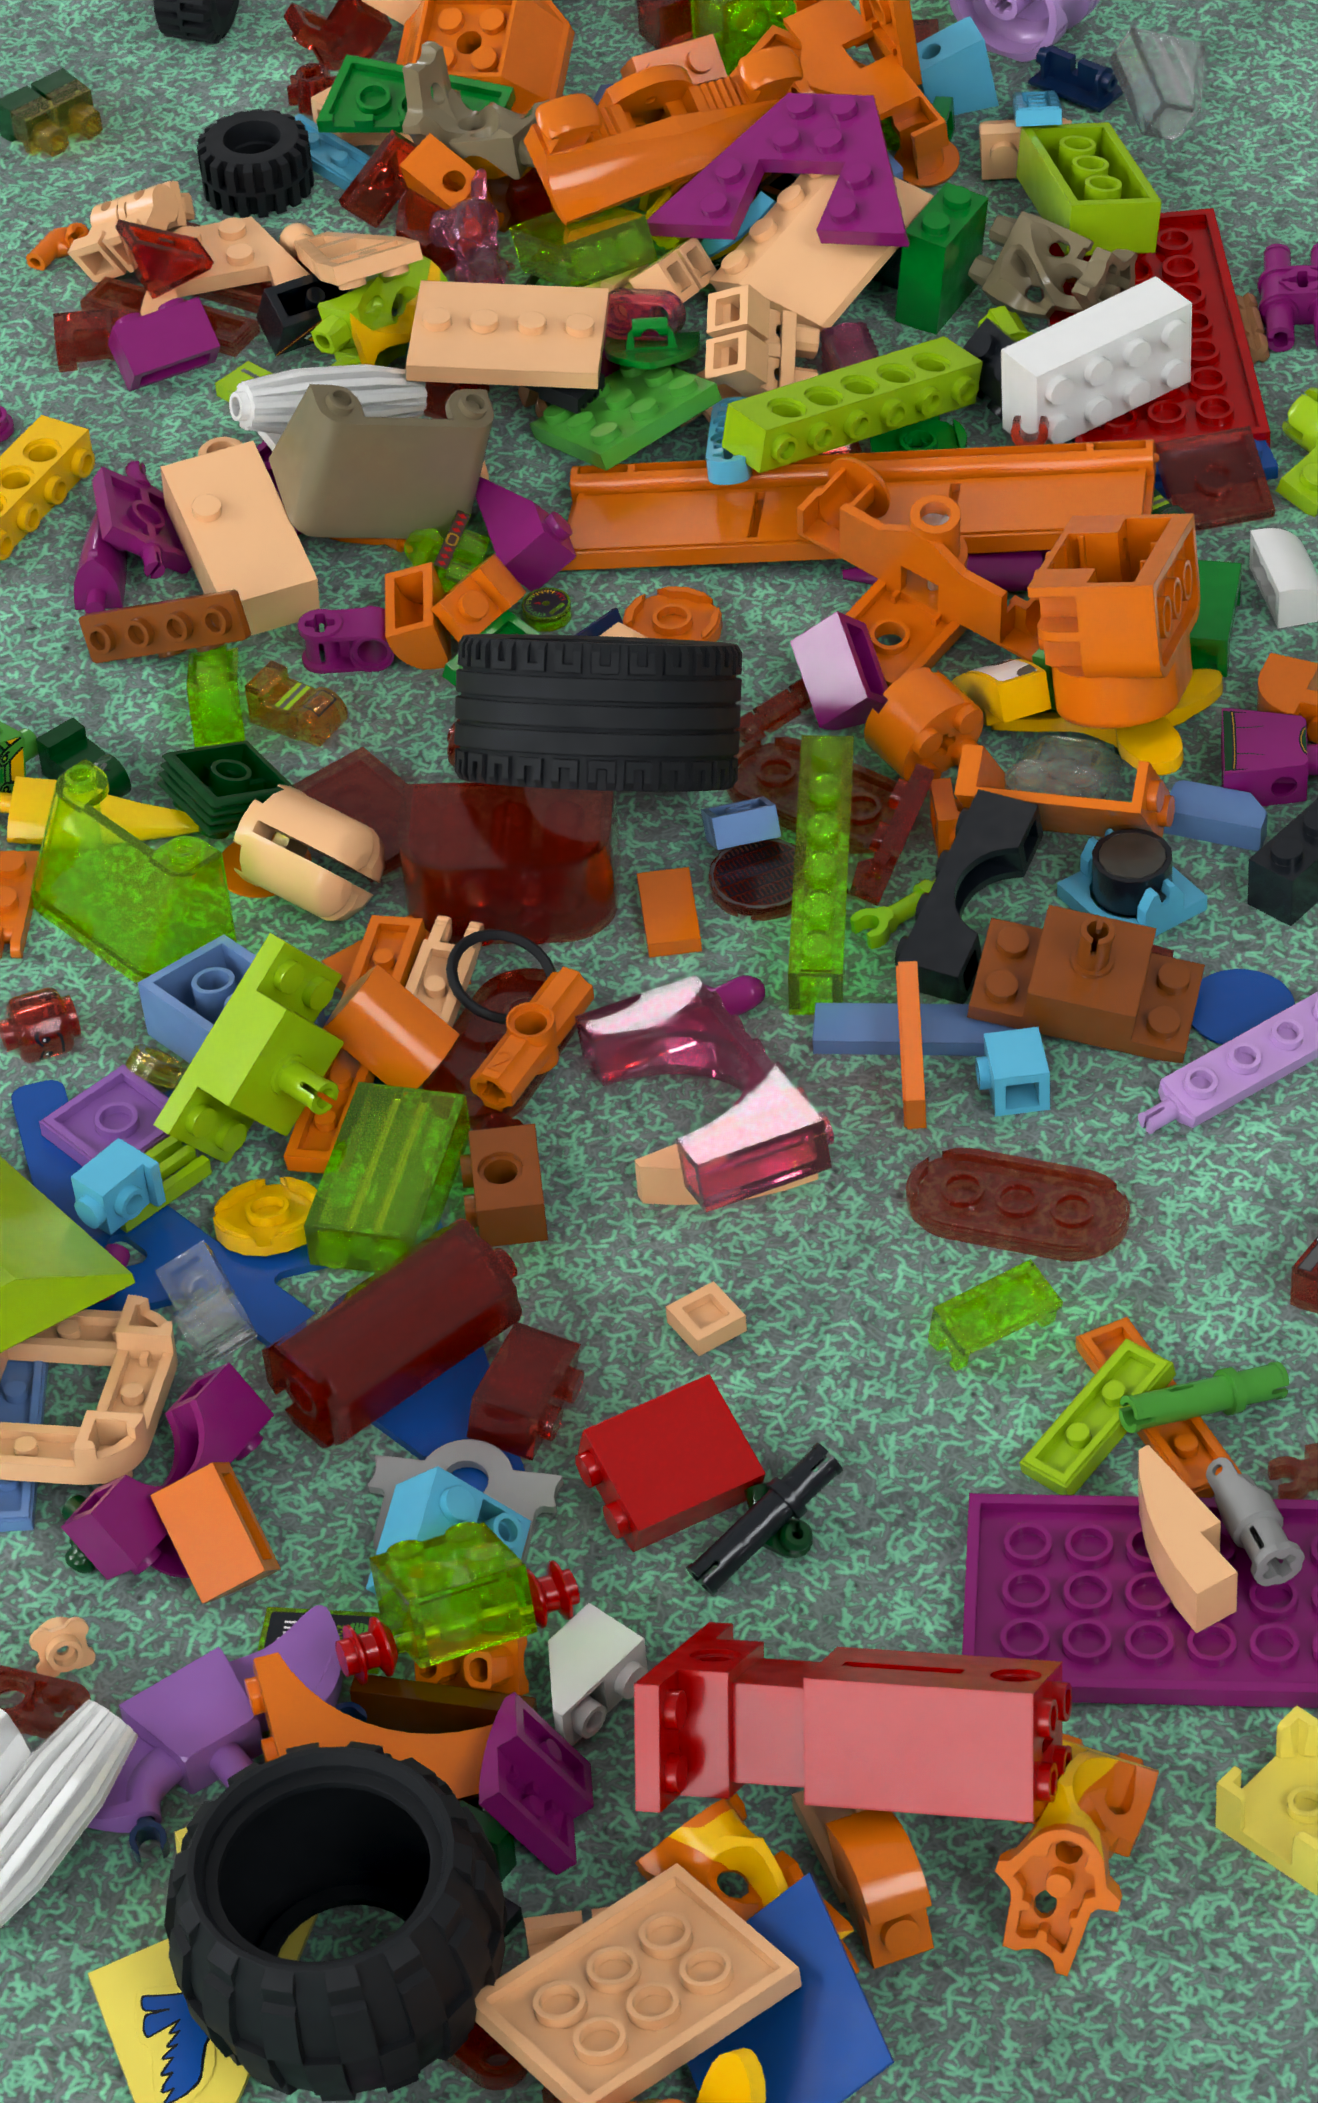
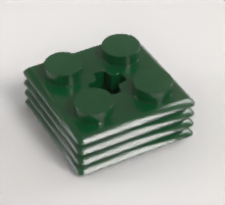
(218, 784)

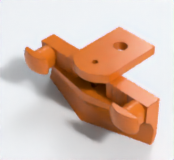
(649, 131)

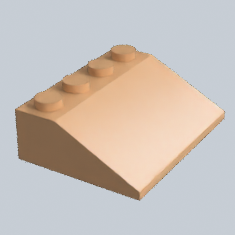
(798, 271)

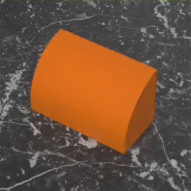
(410, 625)
(390, 1030)
(215, 1531)

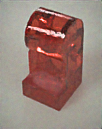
(84, 336)

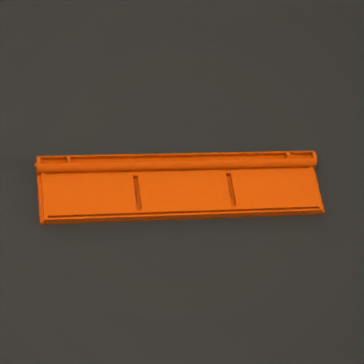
(1005, 496)

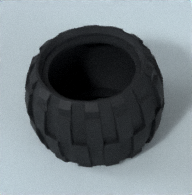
(318, 1837)

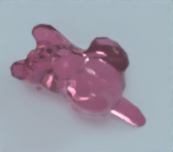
(471, 233)

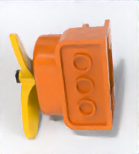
(1118, 635)

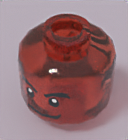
(40, 1024)

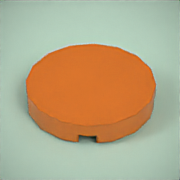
(657, 617)

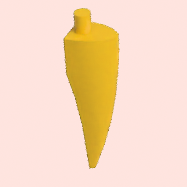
(31, 802)

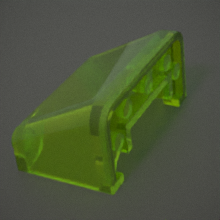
(118, 893)

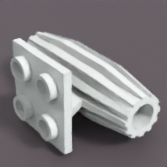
(271, 400)
(53, 1795)

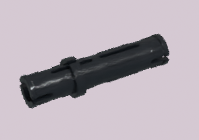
(765, 1518)

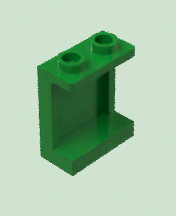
(1218, 601)

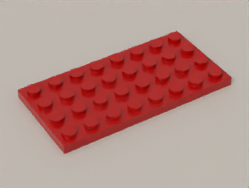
(1223, 376)

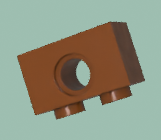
(506, 1185)

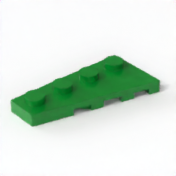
(373, 99)

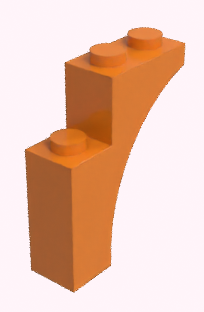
(302, 1718)

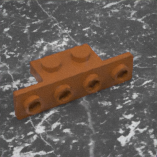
(165, 627)

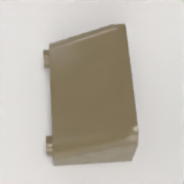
(379, 473)

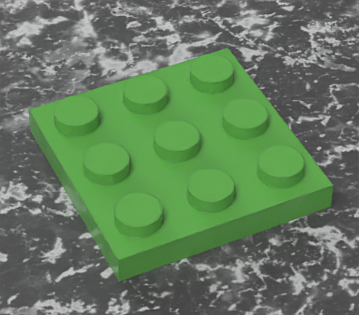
(627, 415)

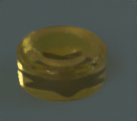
(154, 1065)

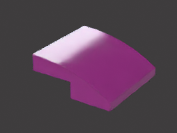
(535, 1783)

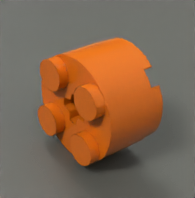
(923, 723)

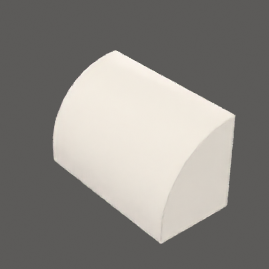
(1284, 576)

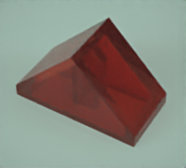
(162, 257)

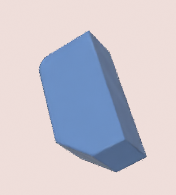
(1218, 815)

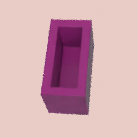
(163, 342)

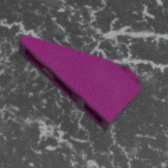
(525, 535)

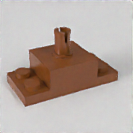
(1087, 984)

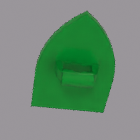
(649, 353)

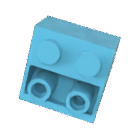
(437, 1500)

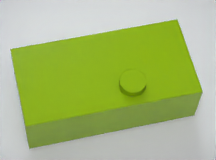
(1089, 185)

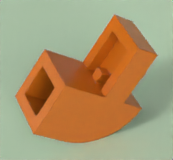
(478, 598)
(1291, 688)
(885, 1882)

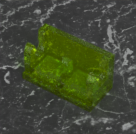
(993, 1312)

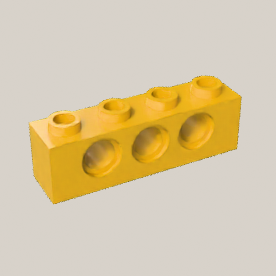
(39, 474)

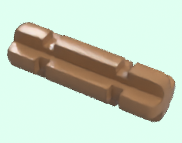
(1253, 327)

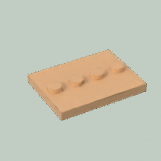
(508, 334)
(635, 1992)

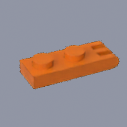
(16, 899)

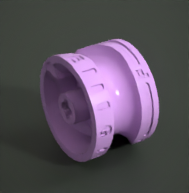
(1022, 26)

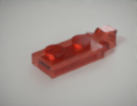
(889, 839)

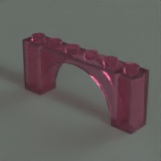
(685, 1029)

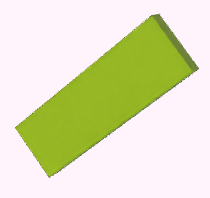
(1091, 1422)

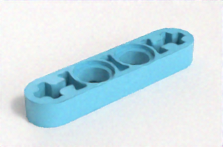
(723, 466)

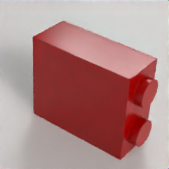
(668, 1463)

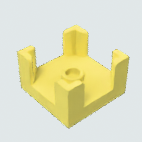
(1279, 1805)

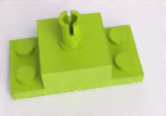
(260, 1056)

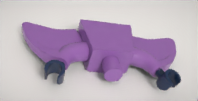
(203, 1729)

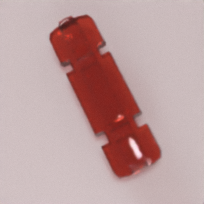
(774, 712)

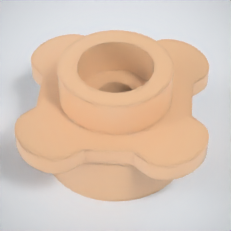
(56, 1634)

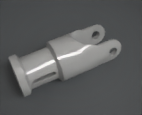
(1254, 1524)

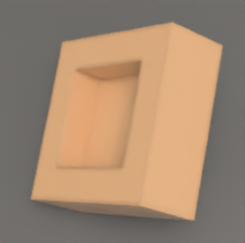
(706, 1318)

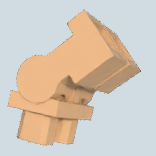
(156, 207)
(680, 270)
(753, 344)

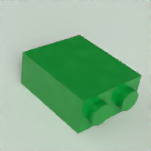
(939, 256)

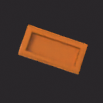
(669, 912)

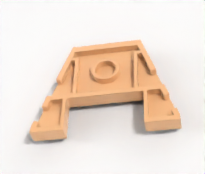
(241, 257)

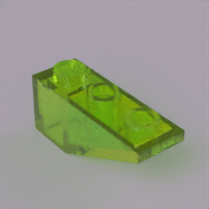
(216, 697)

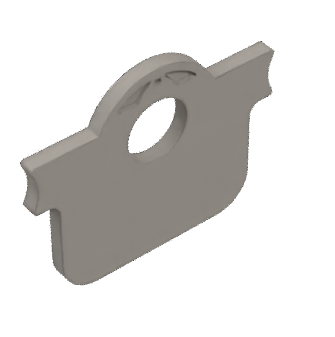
(519, 1490)

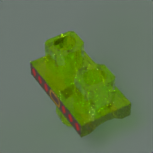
(459, 545)

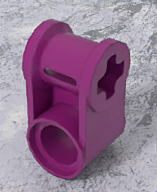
(351, 640)

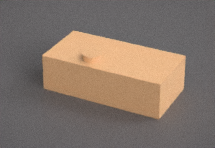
(240, 535)

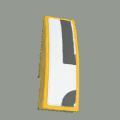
(1006, 690)

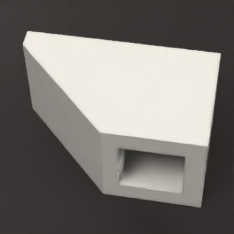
(592, 1670)

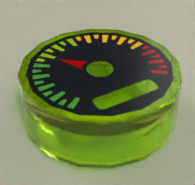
(546, 609)

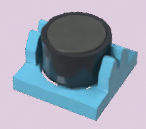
(1132, 878)

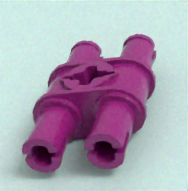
(1287, 296)

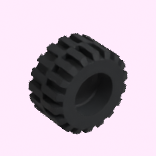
(195, 19)
(255, 163)

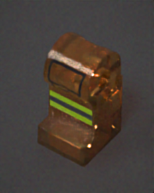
(293, 707)

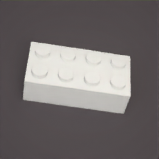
(1099, 362)

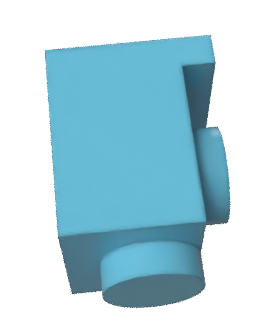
(116, 1186)

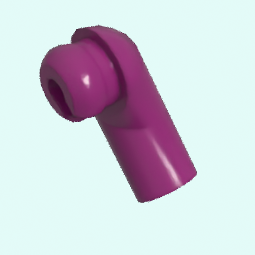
(740, 994)

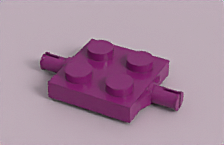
(136, 519)

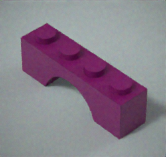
(209, 1423)

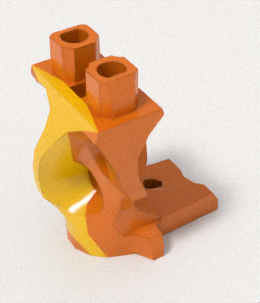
(722, 1843)
(1068, 1851)

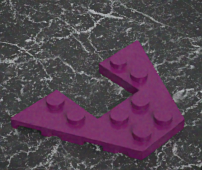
(800, 137)

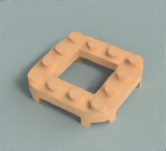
(121, 1429)

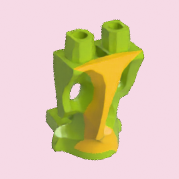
(361, 322)

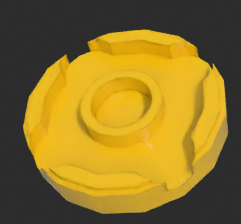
(264, 1217)

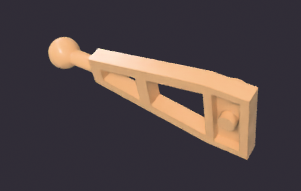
(349, 257)

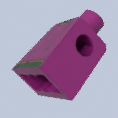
(1267, 755)

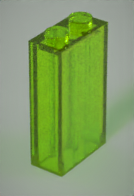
(585, 249)
(386, 1176)

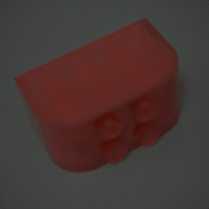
(510, 859)

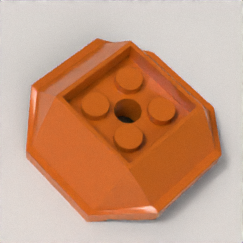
(497, 43)

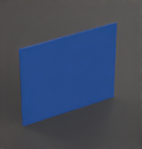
(823, 2035)

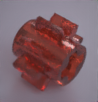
(307, 82)

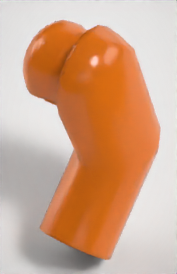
(55, 245)

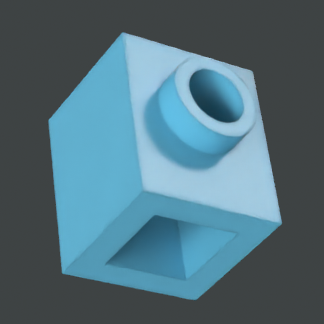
(1014, 1071)

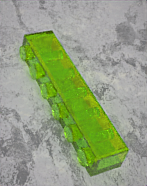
(821, 873)

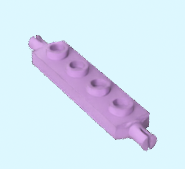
(1237, 1068)

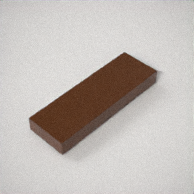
(426, 1706)

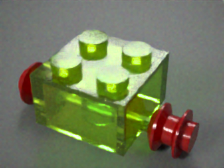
(452, 1600)

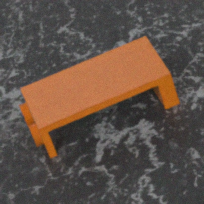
(1150, 807)

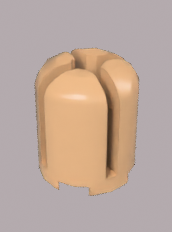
(281, 864)

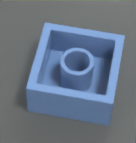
(741, 823)

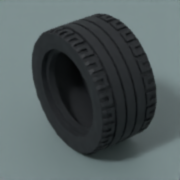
(597, 712)

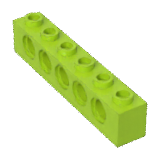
(851, 404)

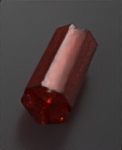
(393, 1333)

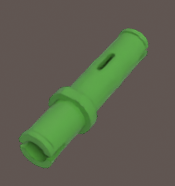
(1225, 1392)

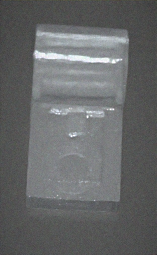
(205, 1304)

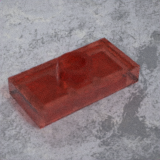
(379, 181)

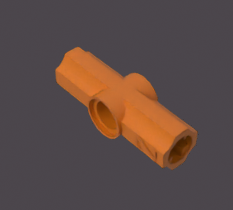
(532, 1039)

